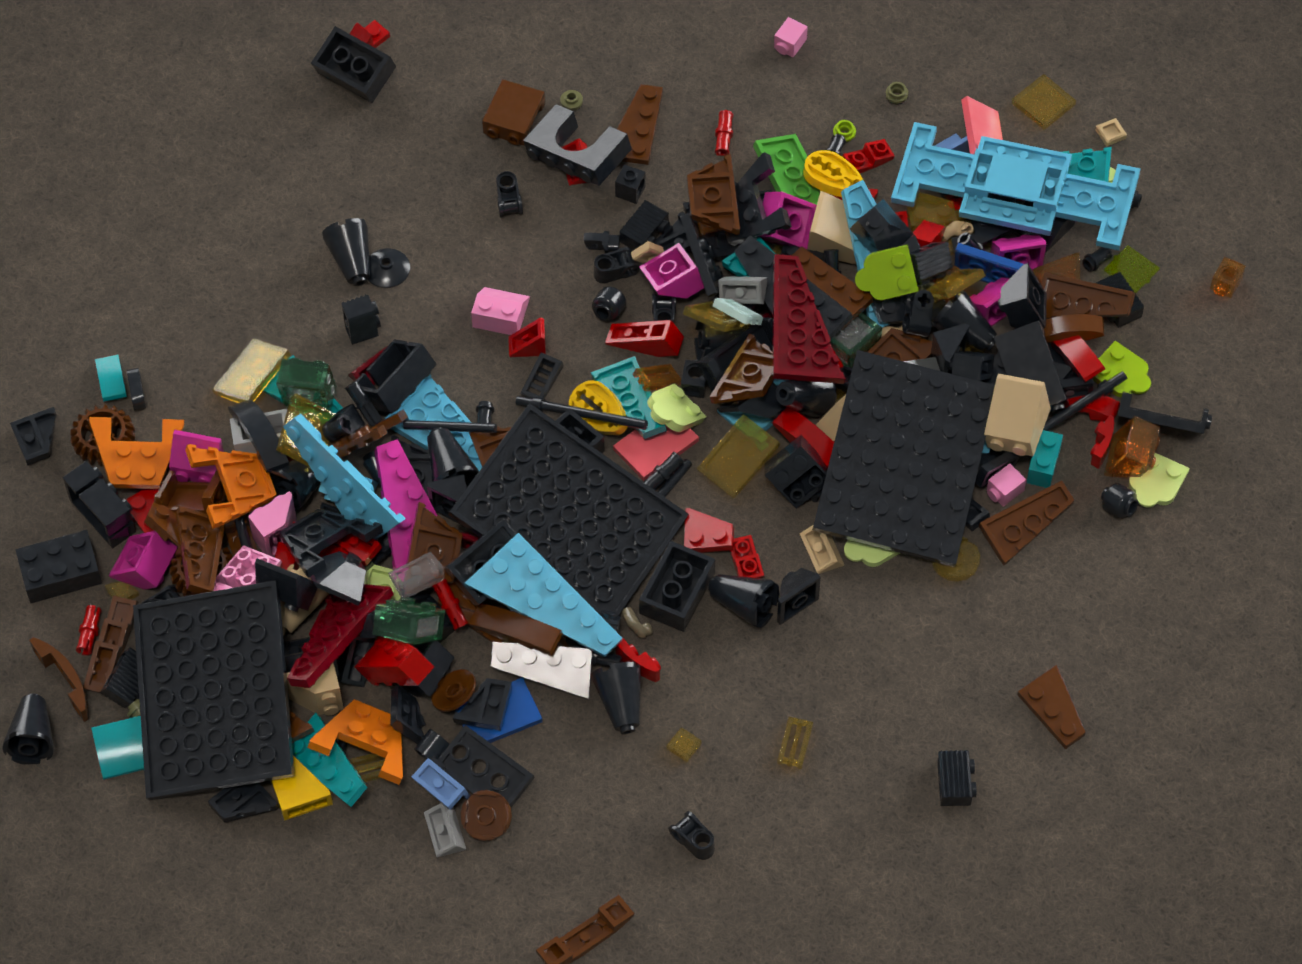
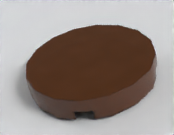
(486, 815)

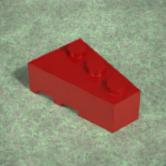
(394, 662)

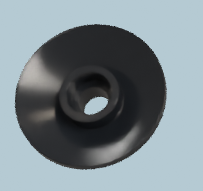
(388, 275)

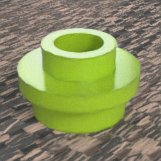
(845, 125)

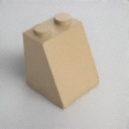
(831, 228)
(1017, 415)

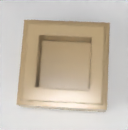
(1111, 132)
(646, 252)

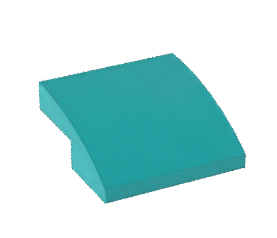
(119, 747)

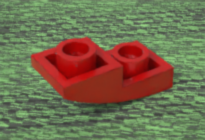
(871, 156)
(1100, 408)
(1103, 440)
(745, 558)
(649, 666)

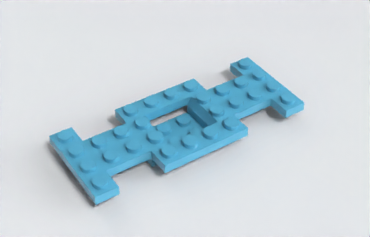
(1017, 173)

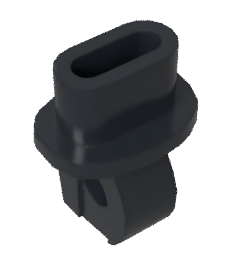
(602, 241)

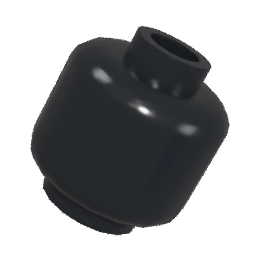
(608, 303)
(1119, 500)

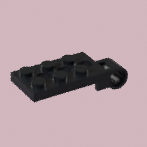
(478, 749)

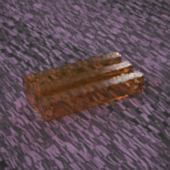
(660, 379)

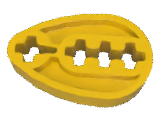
(830, 172)
(602, 397)

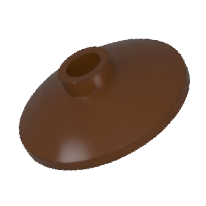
(454, 690)

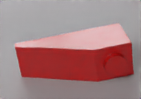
(648, 337)

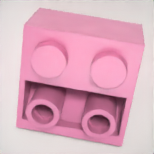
(271, 519)

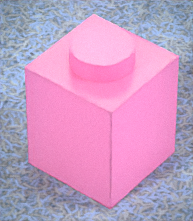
(790, 37)
(1005, 485)

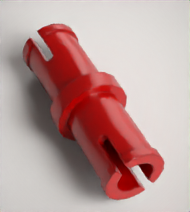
(724, 133)
(450, 604)
(88, 630)

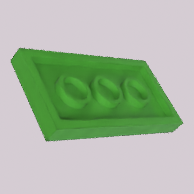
(788, 162)

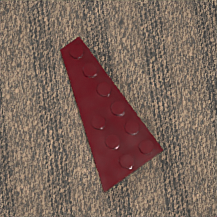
(799, 334)
(333, 632)

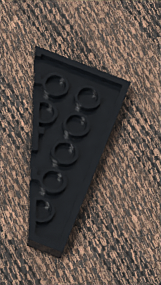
(758, 262)

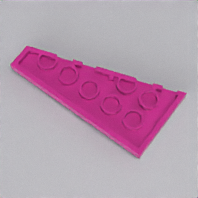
(404, 492)

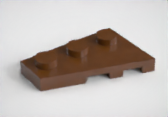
(1053, 707)

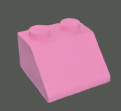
(499, 311)

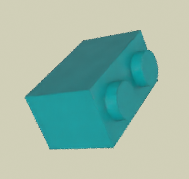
(1045, 459)

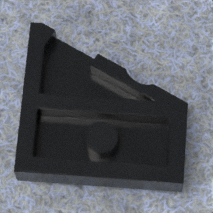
(35, 435)
(486, 706)
(242, 802)

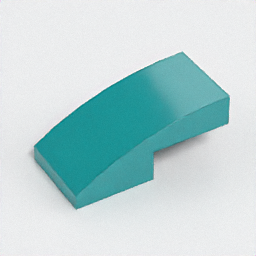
(110, 378)

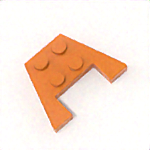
(134, 462)
(242, 479)
(366, 729)

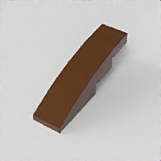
(515, 628)
(111, 643)

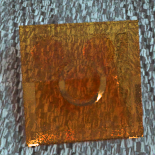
(1133, 449)

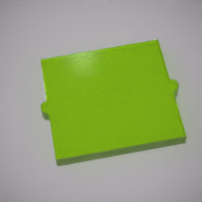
(1134, 268)

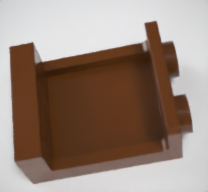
(512, 112)
(190, 494)

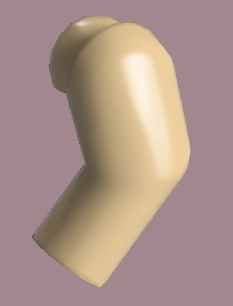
(956, 229)

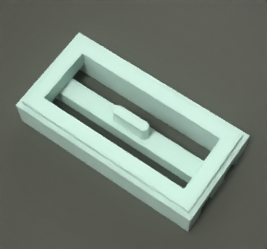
(738, 311)

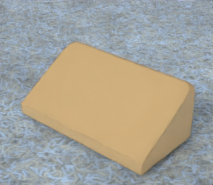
(821, 550)

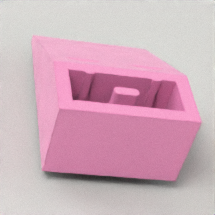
(241, 569)

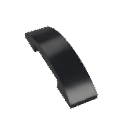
(260, 434)

